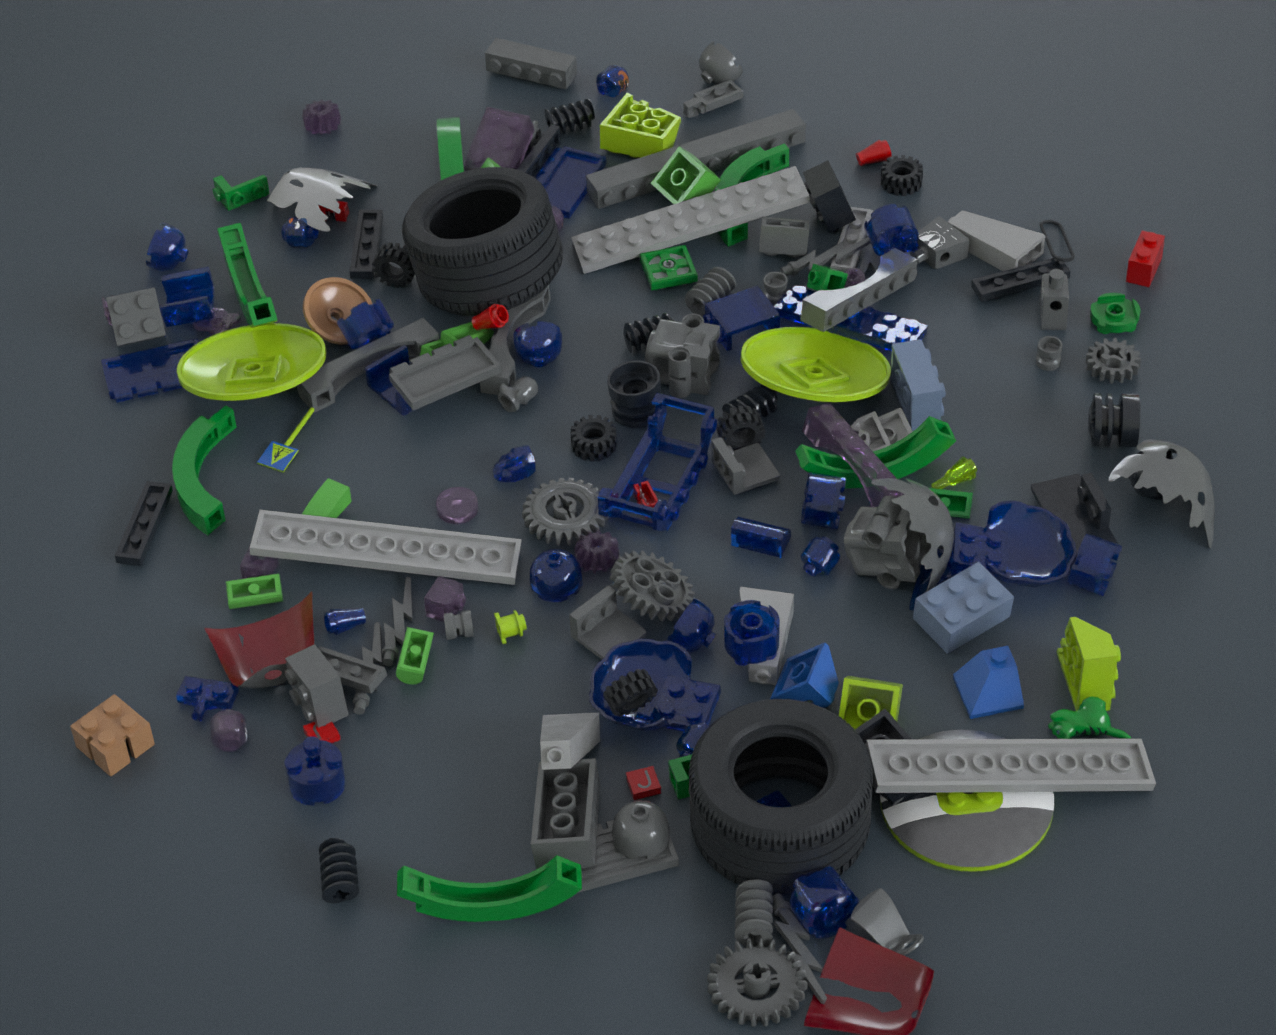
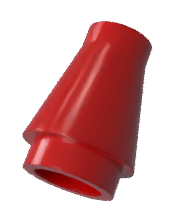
(875, 153)
(492, 317)

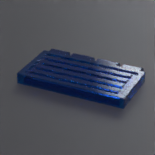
(565, 177)
(145, 371)

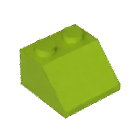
(867, 697)

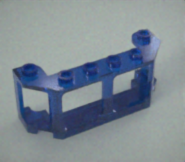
(613, 501)

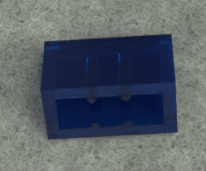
(759, 536)

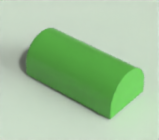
(254, 591)
(414, 656)

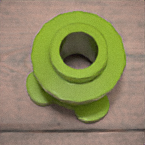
(510, 625)

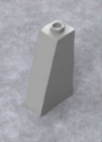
(999, 242)
(783, 603)
(567, 738)

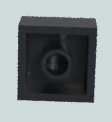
(828, 197)

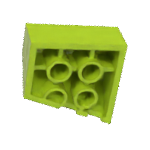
(638, 129)
(1088, 662)

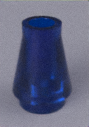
(343, 619)

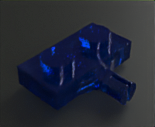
(206, 695)

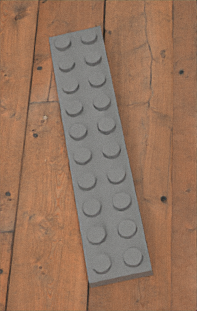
(690, 219)
(386, 547)
(1009, 765)

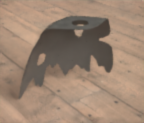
(1172, 477)
(927, 516)

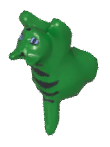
(1087, 720)

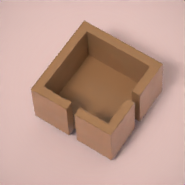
(104, 731)

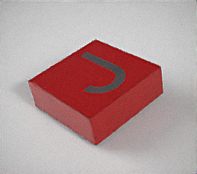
(326, 732)
(643, 783)

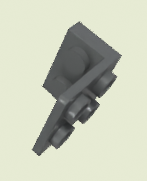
(744, 467)
(601, 625)

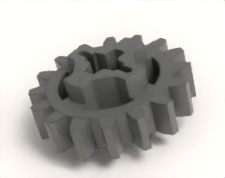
(1113, 360)

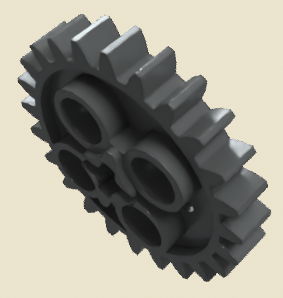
(651, 585)

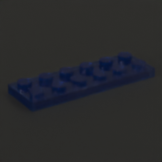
(866, 326)

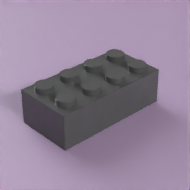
(566, 814)

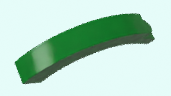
(449, 146)
(746, 168)
(254, 304)
(198, 440)
(901, 458)
(491, 900)

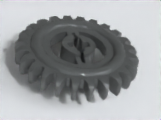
(565, 519)
(757, 983)

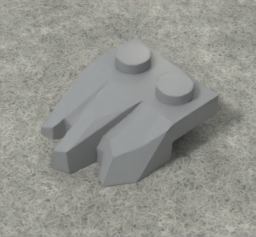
(882, 430)

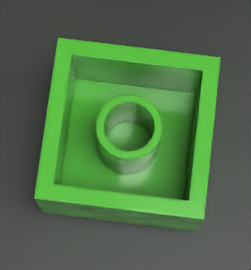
(684, 177)

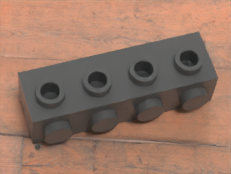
(531, 63)

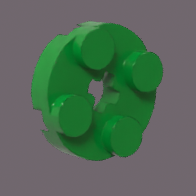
(1125, 319)

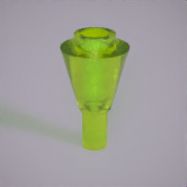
(960, 472)

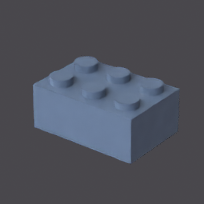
(916, 382)
(963, 607)

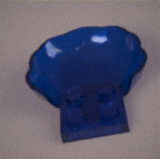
(1017, 545)
(669, 666)

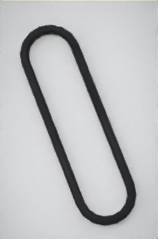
(1065, 238)

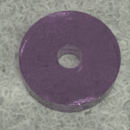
(460, 496)

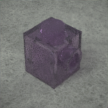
(444, 597)

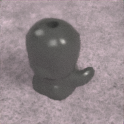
(520, 393)

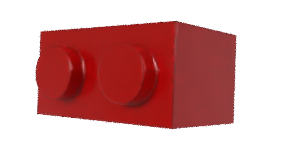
(1145, 258)

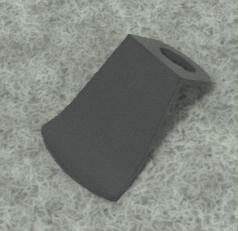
(883, 923)

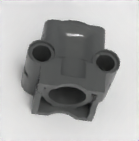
(685, 354)
(883, 544)

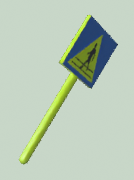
(279, 455)

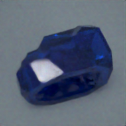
(515, 465)

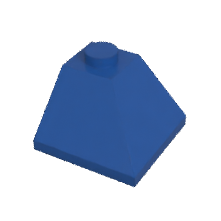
(808, 677)
(989, 683)

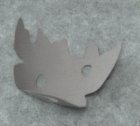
(317, 189)

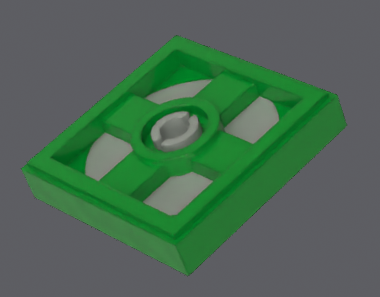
(668, 267)

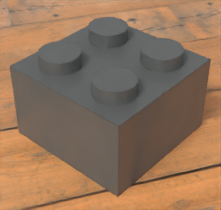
(135, 317)
(315, 686)

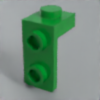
(240, 194)

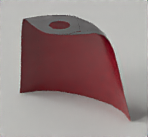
(264, 646)
(873, 969)

